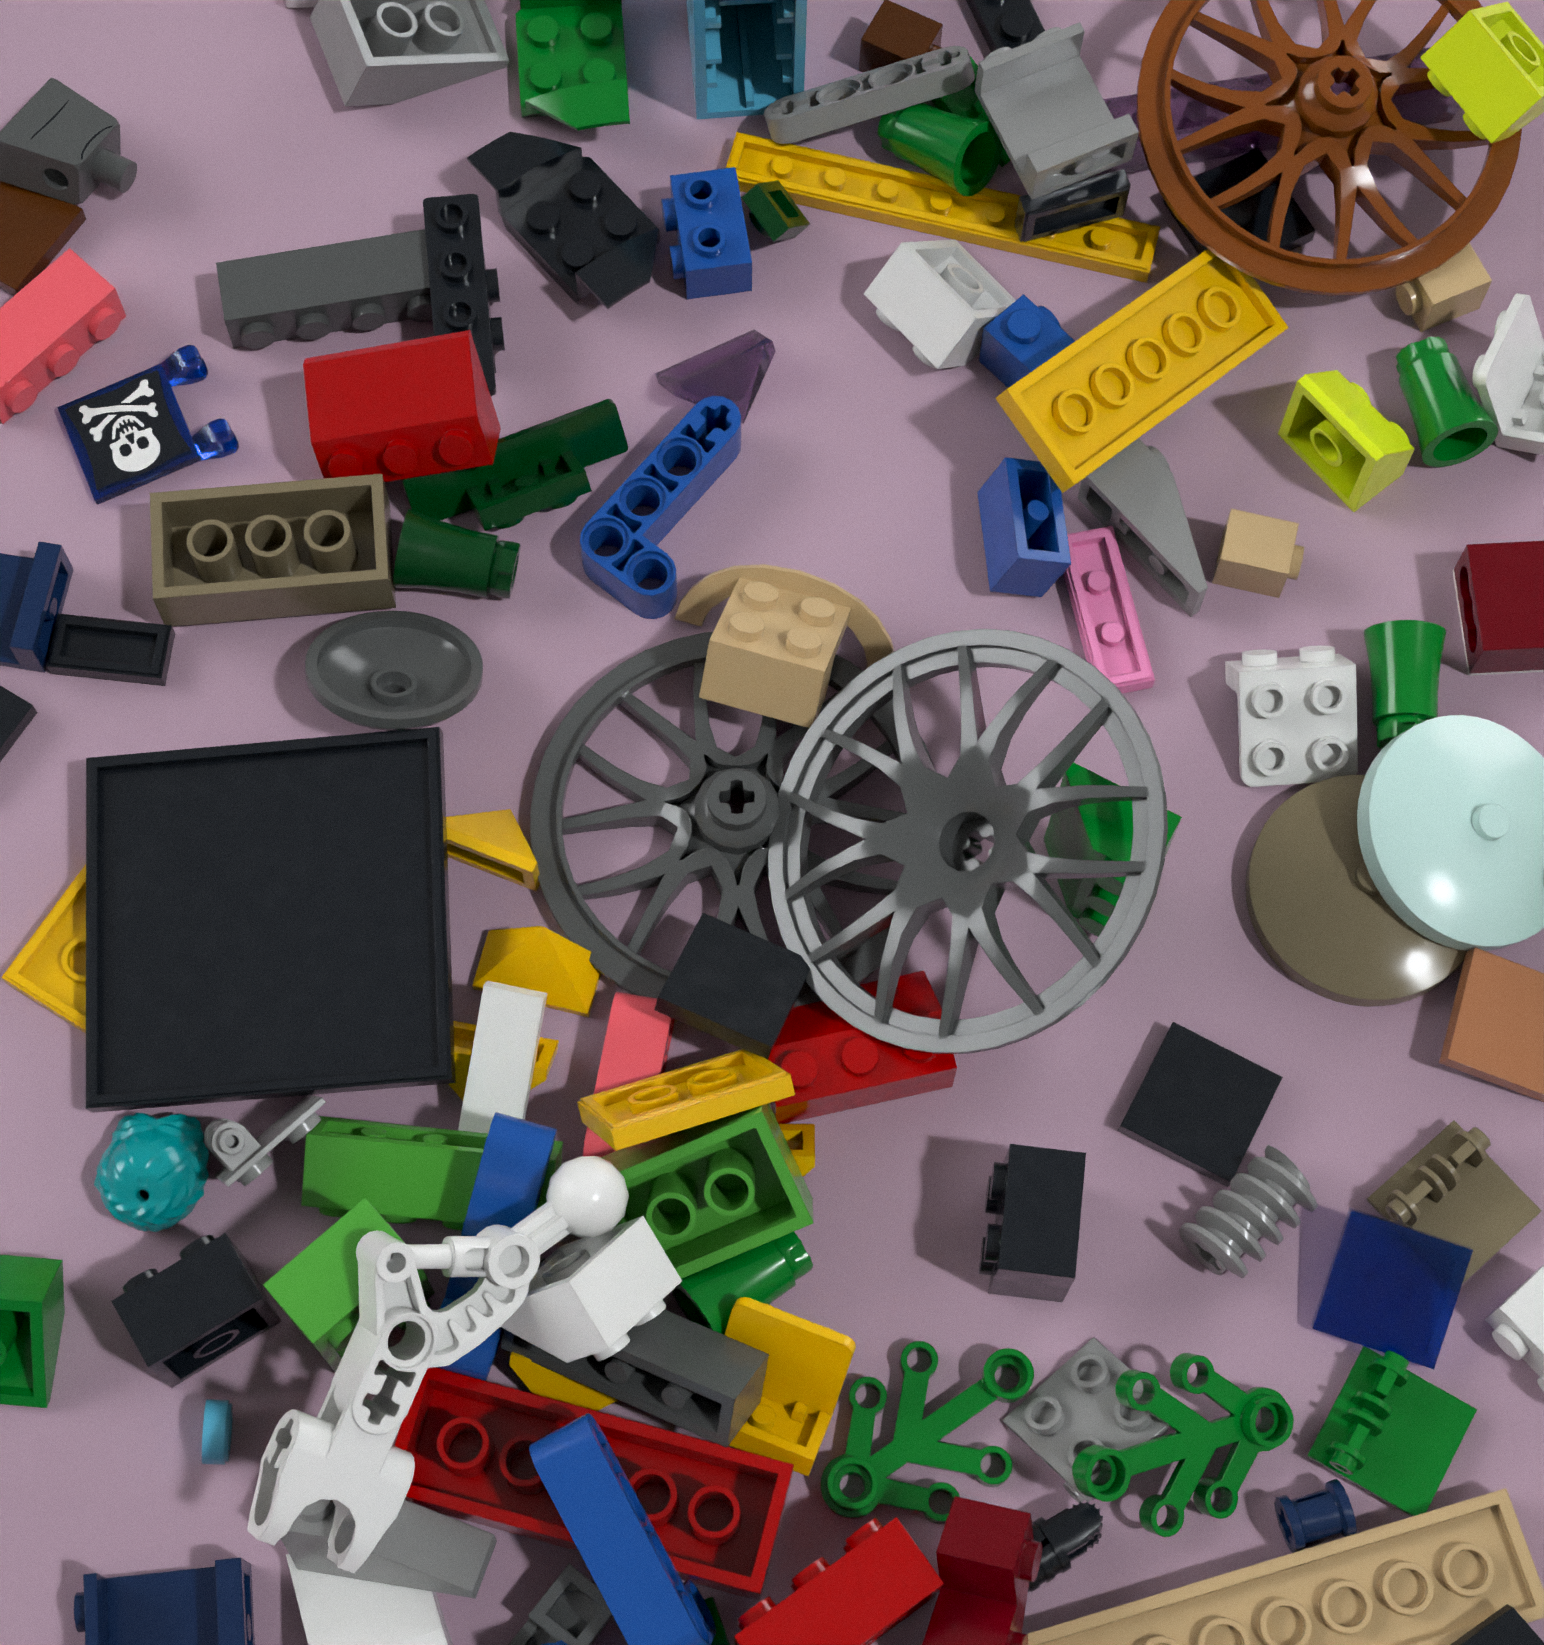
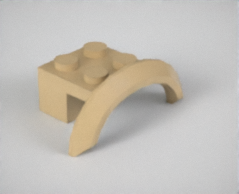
(777, 638)

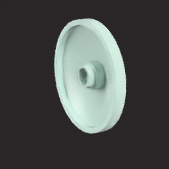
(1457, 832)

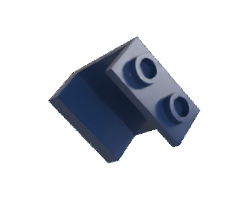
(29, 605)
(169, 1607)

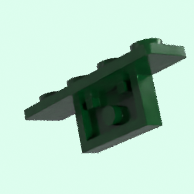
(529, 471)

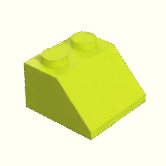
(1491, 70)
(1344, 437)

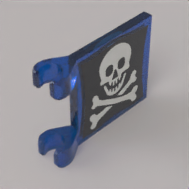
(138, 430)

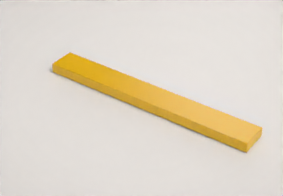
(933, 207)

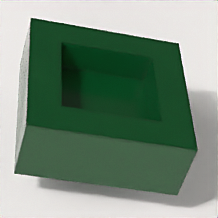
(774, 211)

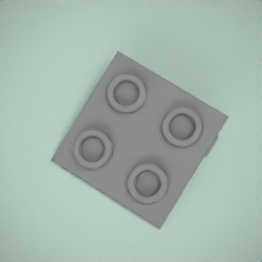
(247, 1157)
(1081, 1410)

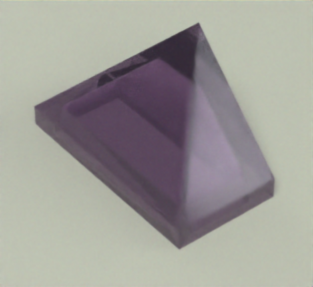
(726, 370)

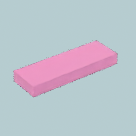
(1106, 610)

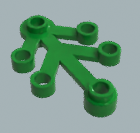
(917, 1439)
(1190, 1444)

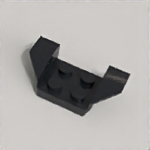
(569, 216)

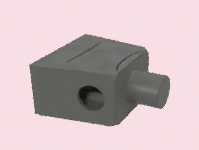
(63, 147)

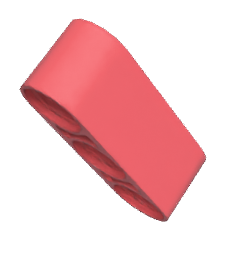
(632, 1050)

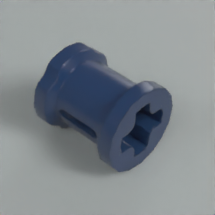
(1315, 1516)

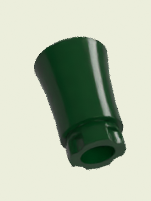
(453, 558)

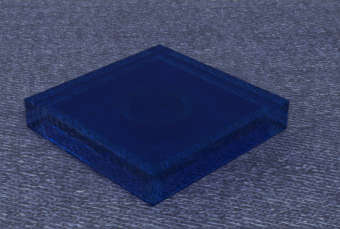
(1391, 1287)

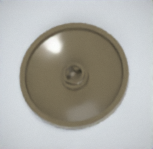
(1323, 912)

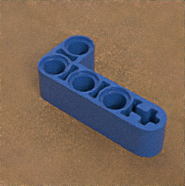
(672, 499)
(503, 1194)
(619, 1539)

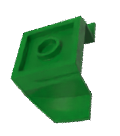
(573, 62)

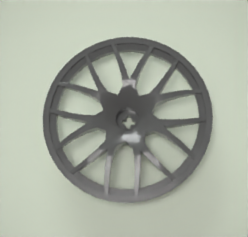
(705, 831)
(944, 835)

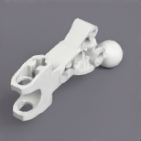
(349, 1445)

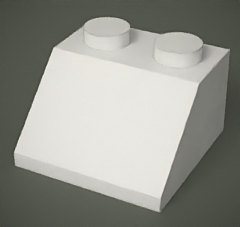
(938, 300)
(595, 1293)

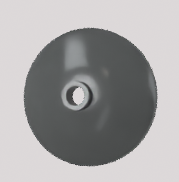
(393, 670)

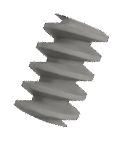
(1248, 1213)

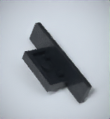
(459, 278)

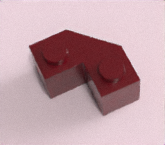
(986, 1573)

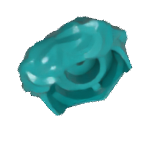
(154, 1156)

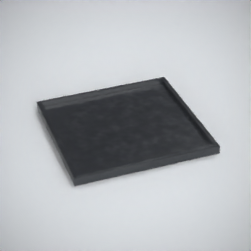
(267, 921)

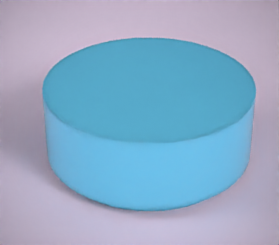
(217, 1431)

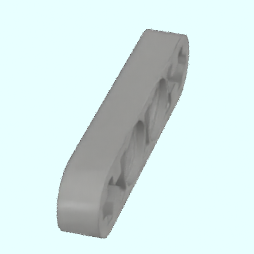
(869, 94)

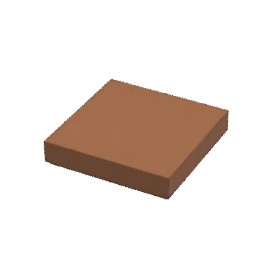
(1498, 1024)

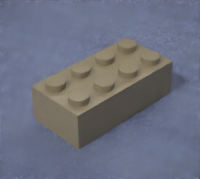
(272, 550)

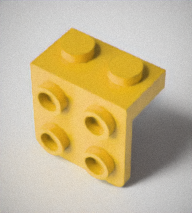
(800, 1382)

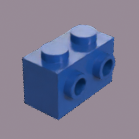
(710, 233)
(1021, 340)
(1023, 528)

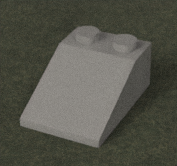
(405, 47)

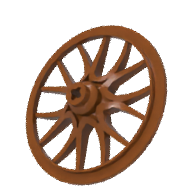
(1312, 132)

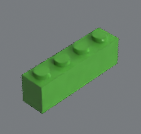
(398, 1169)

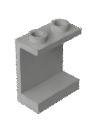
(1052, 112)

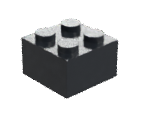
(1036, 1223)
(195, 1309)

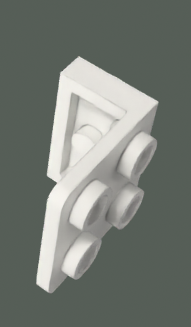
(1513, 378)
(1295, 716)

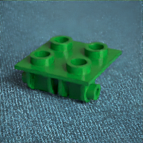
(1392, 1432)

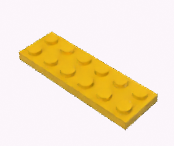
(1140, 366)

